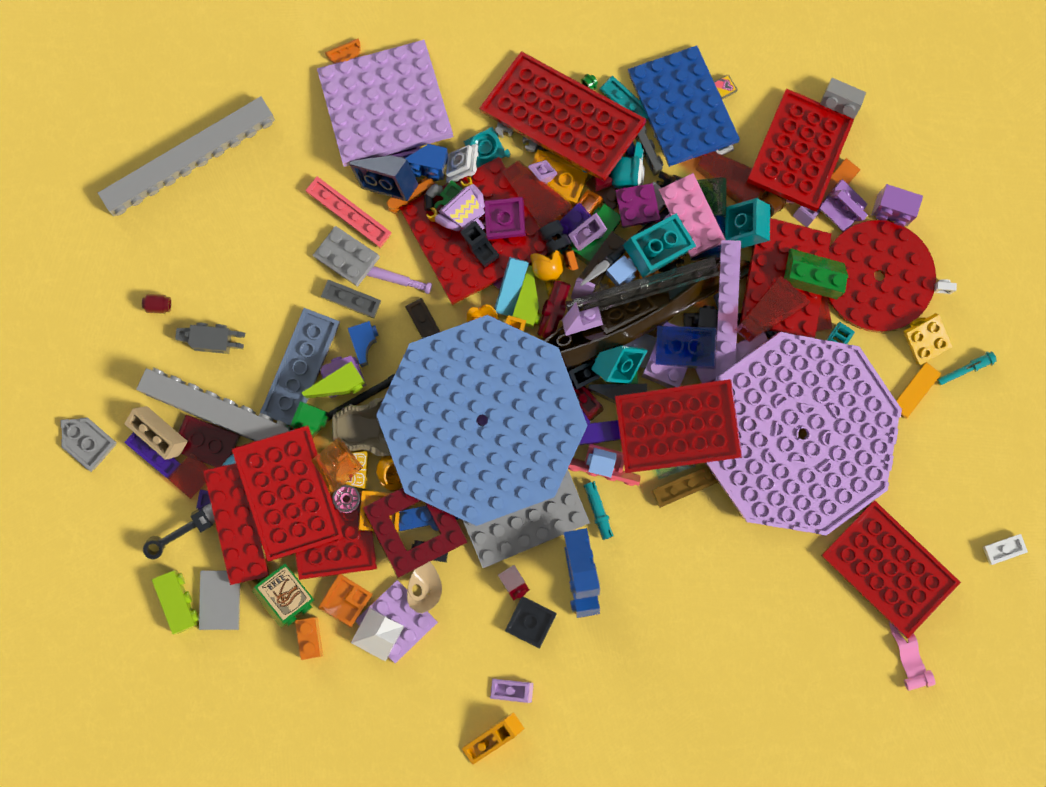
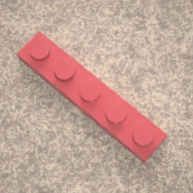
(348, 212)

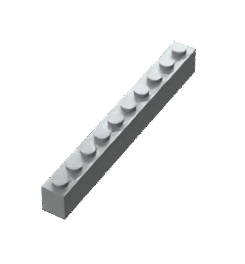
(186, 157)

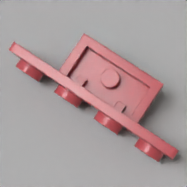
(618, 474)

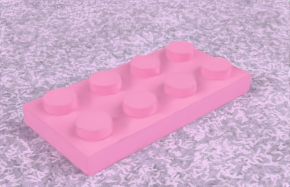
(694, 211)

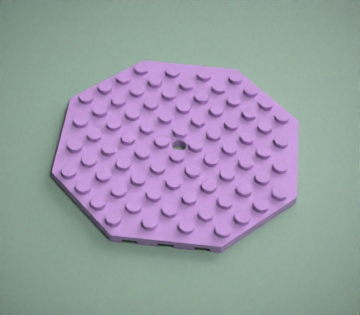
(848, 442)

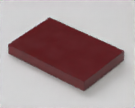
(207, 441)

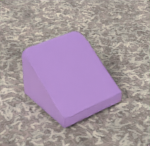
(805, 215)

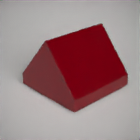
(600, 185)

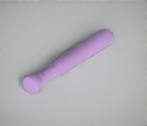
(389, 276)

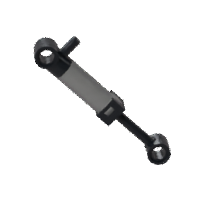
(201, 518)

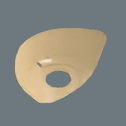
(427, 579)

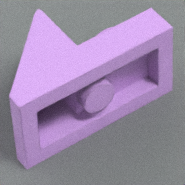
(587, 232)
(579, 321)

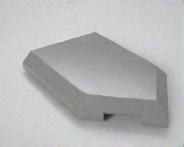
(85, 441)

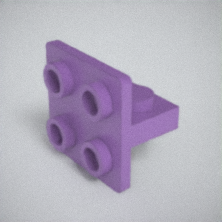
(843, 206)

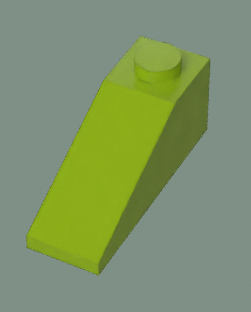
(527, 303)
(338, 383)

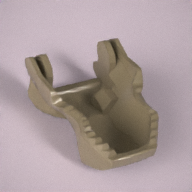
(360, 428)

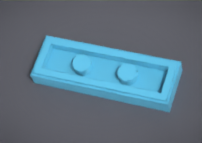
(511, 286)

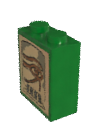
(283, 596)

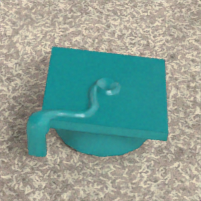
(488, 146)

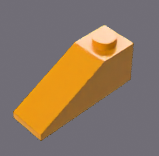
(493, 738)

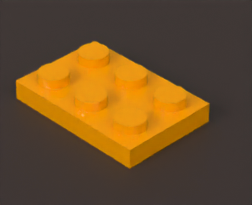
(569, 177)

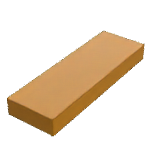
(917, 389)

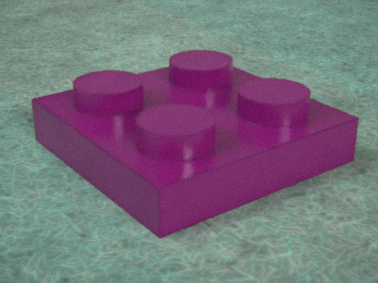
(637, 205)
(505, 218)

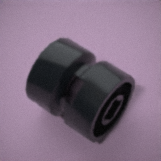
(550, 231)

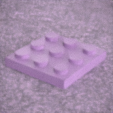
(395, 606)

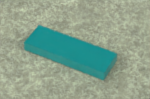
(620, 94)

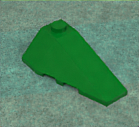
(310, 415)

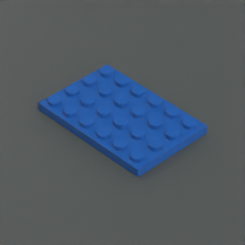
(683, 105)

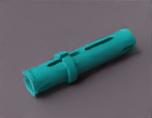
(601, 518)

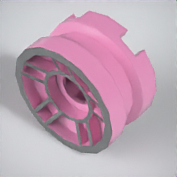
(338, 499)

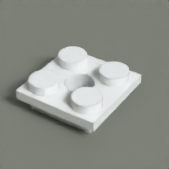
(462, 163)

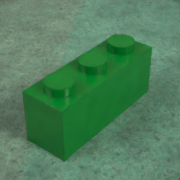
(611, 220)

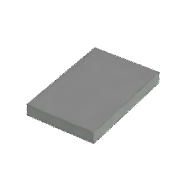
(218, 602)

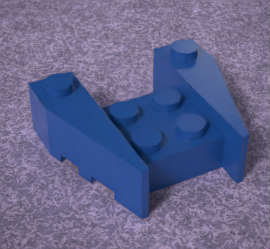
(582, 573)

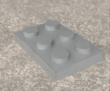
(346, 256)

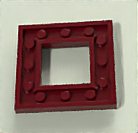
(405, 561)

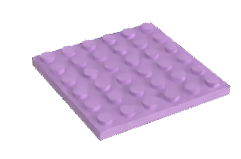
(384, 102)

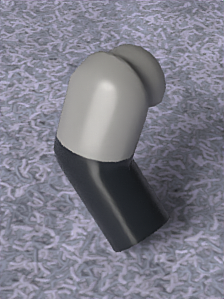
(429, 196)

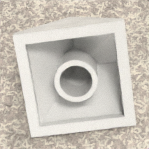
(377, 634)

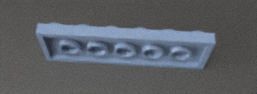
(300, 365)

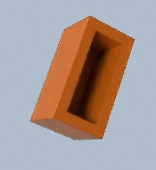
(309, 638)

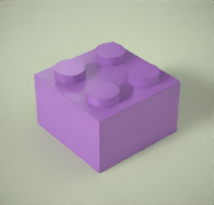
(897, 205)

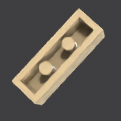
(155, 432)

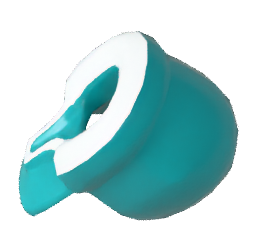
(629, 171)

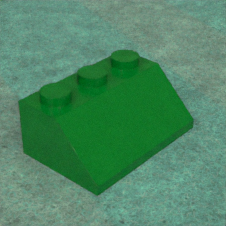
(816, 274)

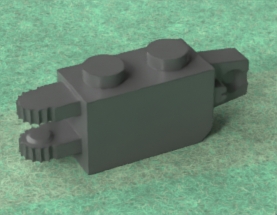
(209, 339)

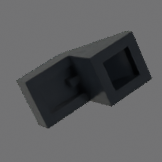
(479, 244)

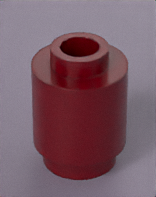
(156, 303)

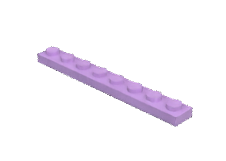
(728, 305)

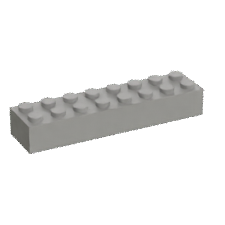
(208, 406)

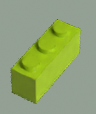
(175, 602)

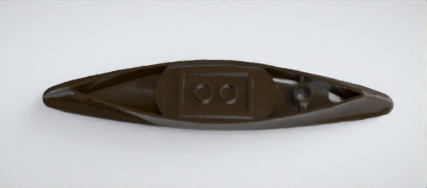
(634, 319)

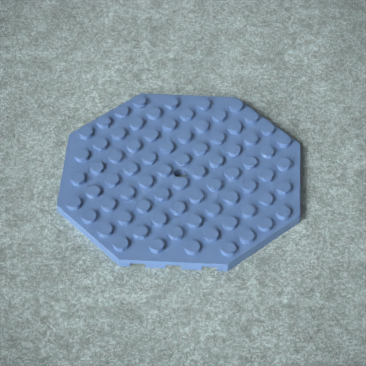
(472, 373)

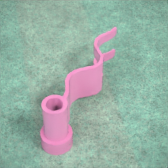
(912, 662)

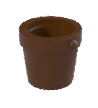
(776, 202)

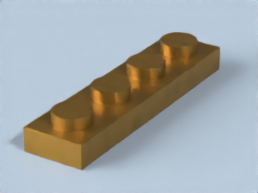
(684, 486)

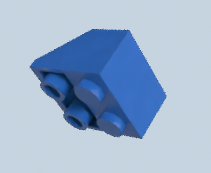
(429, 162)

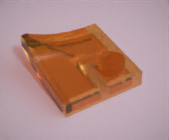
(336, 464)

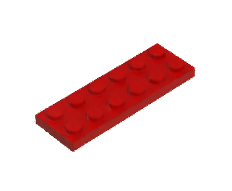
(235, 525)

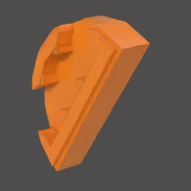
(344, 52)

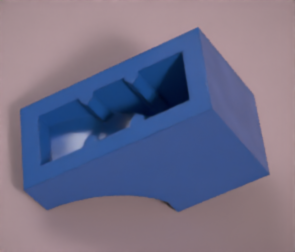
(362, 338)

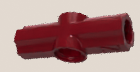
(554, 308)

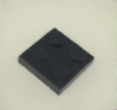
(530, 622)

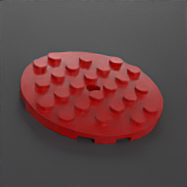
(906, 270)

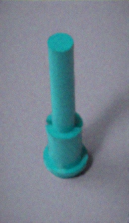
(976, 364)

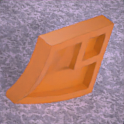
(345, 600)

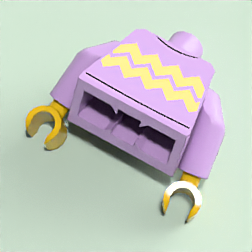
(462, 209)

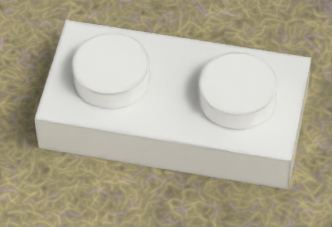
(1005, 549)

